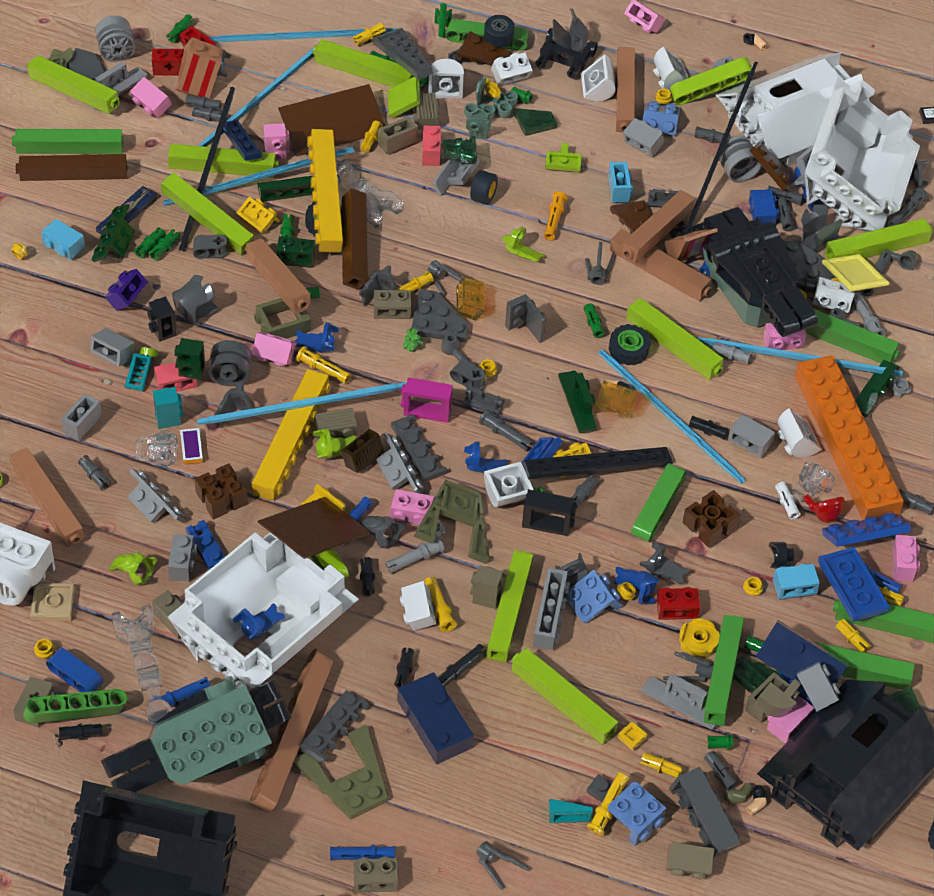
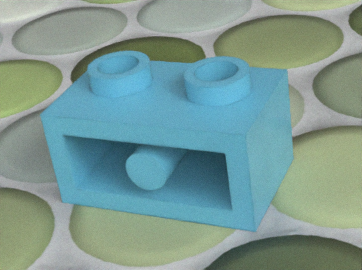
(619, 182)
(63, 239)
(796, 581)

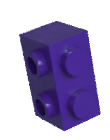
(125, 289)

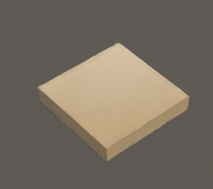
(52, 602)

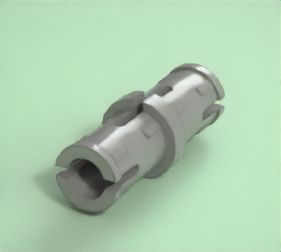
(732, 352)

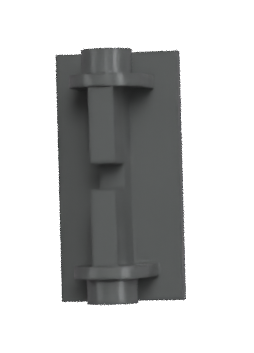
(659, 197)
(483, 401)

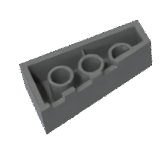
(705, 811)

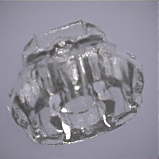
(161, 448)
(812, 480)

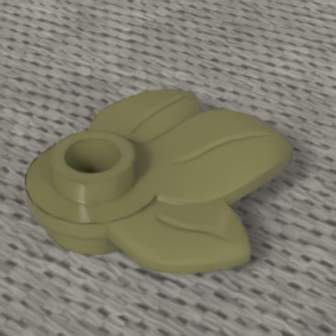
(61, 58)

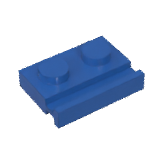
(544, 448)

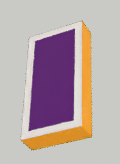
(191, 446)

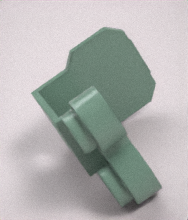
(503, 104)
(478, 119)

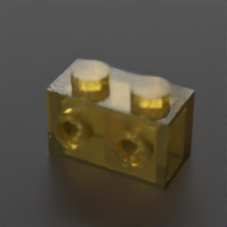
(470, 298)
(617, 399)

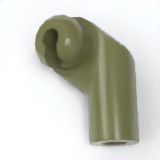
(738, 796)

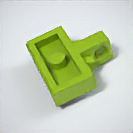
(563, 160)

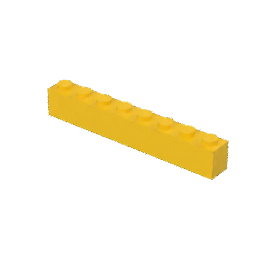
(325, 190)
(289, 437)

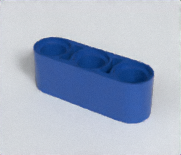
(74, 671)

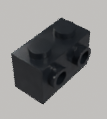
(161, 319)

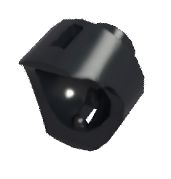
(781, 554)

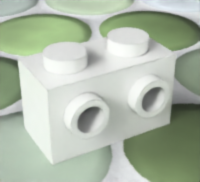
(511, 68)
(832, 295)
(418, 606)

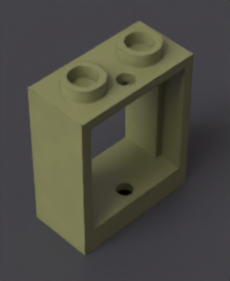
(284, 330)

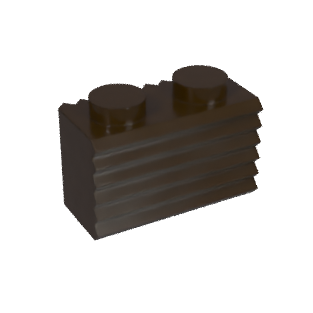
(362, 450)

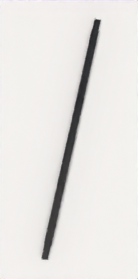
(722, 144)
(212, 152)

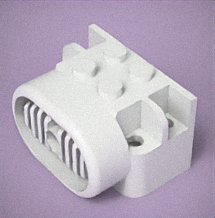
(22, 563)

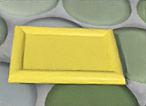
(855, 272)

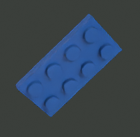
(868, 529)
(853, 584)

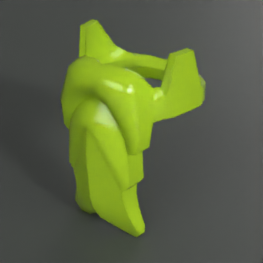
(516, 247)
(330, 447)
(130, 564)

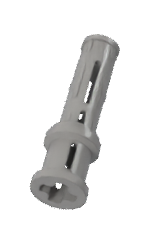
(870, 321)
(423, 551)

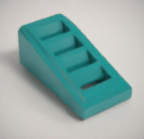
(140, 359)
(568, 812)

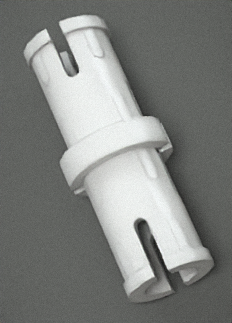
(787, 500)

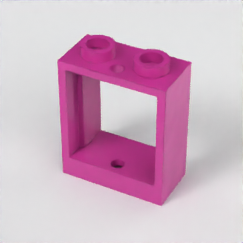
(427, 390)

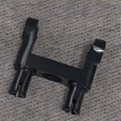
(575, 59)

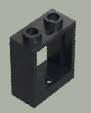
(548, 503)

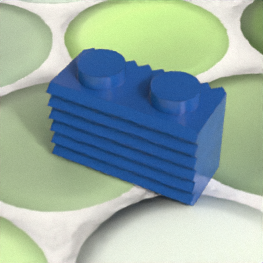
(763, 206)

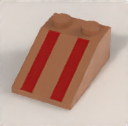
(199, 68)
(689, 244)

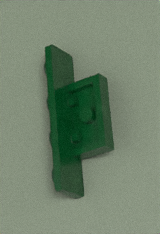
(115, 236)
(876, 388)
(579, 399)

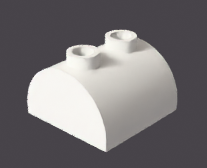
(668, 68)
(446, 79)
(598, 80)
(798, 435)
(507, 484)

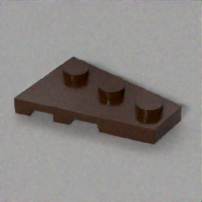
(478, 49)
(773, 166)
(632, 214)

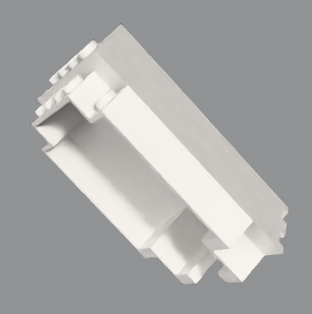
(790, 122)
(871, 152)
(254, 578)

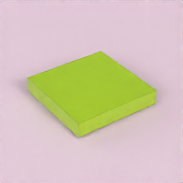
(403, 97)

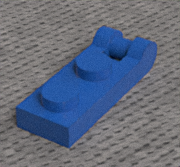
(206, 544)

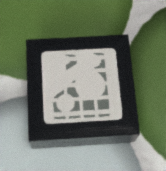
(927, 115)

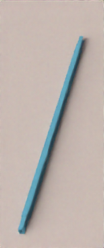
(290, 35)
(264, 93)
(264, 174)
(797, 356)
(300, 403)
(670, 415)

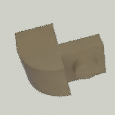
(775, 701)

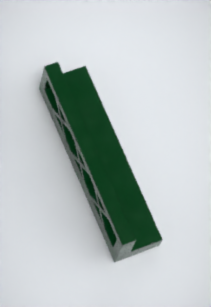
(285, 188)

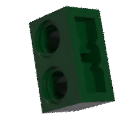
(296, 251)
(190, 358)

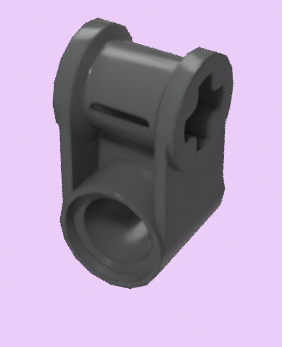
(208, 246)
(467, 373)

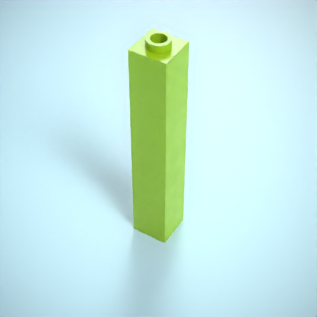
(360, 64)
(73, 84)
(225, 160)
(206, 212)
(876, 241)
(675, 339)
(510, 606)
(564, 696)

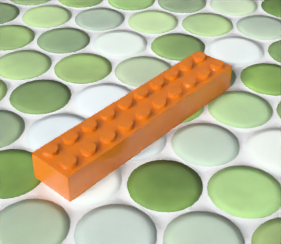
(848, 437)

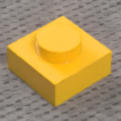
(632, 736)

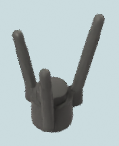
(439, 271)
(598, 274)
(703, 668)
(490, 853)

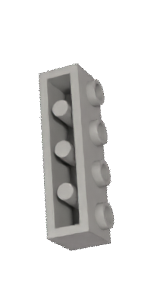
(550, 608)

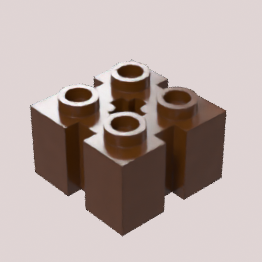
(221, 491)
(711, 518)

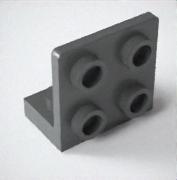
(524, 311)

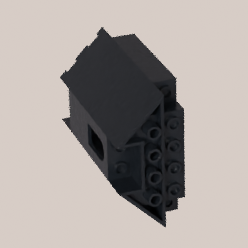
(841, 780)
(190, 856)

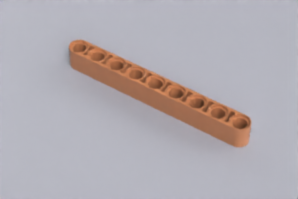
(292, 731)

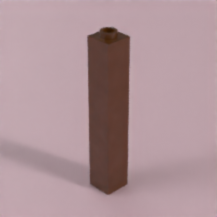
(72, 167)
(354, 239)

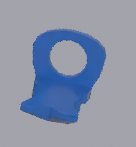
(319, 342)
(478, 464)
(642, 581)
(257, 625)

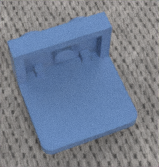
(662, 116)
(592, 596)
(638, 812)

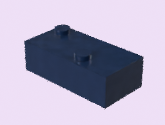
(792, 652)
(435, 718)

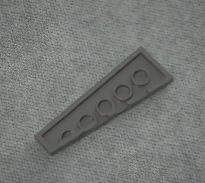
(401, 49)

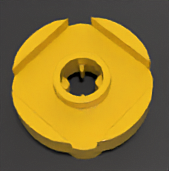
(696, 647)

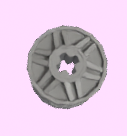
(115, 38)
(738, 160)

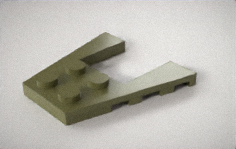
(460, 505)
(356, 791)

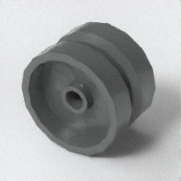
(230, 363)

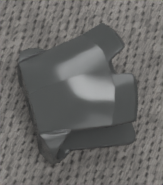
(568, 39)
(815, 228)
(194, 300)

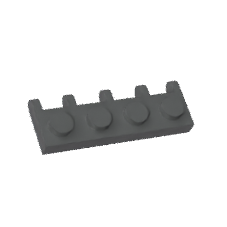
(417, 448)
(332, 725)

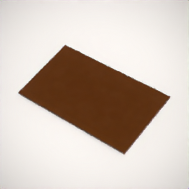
(344, 112)
(314, 527)

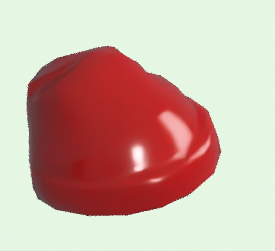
(826, 510)

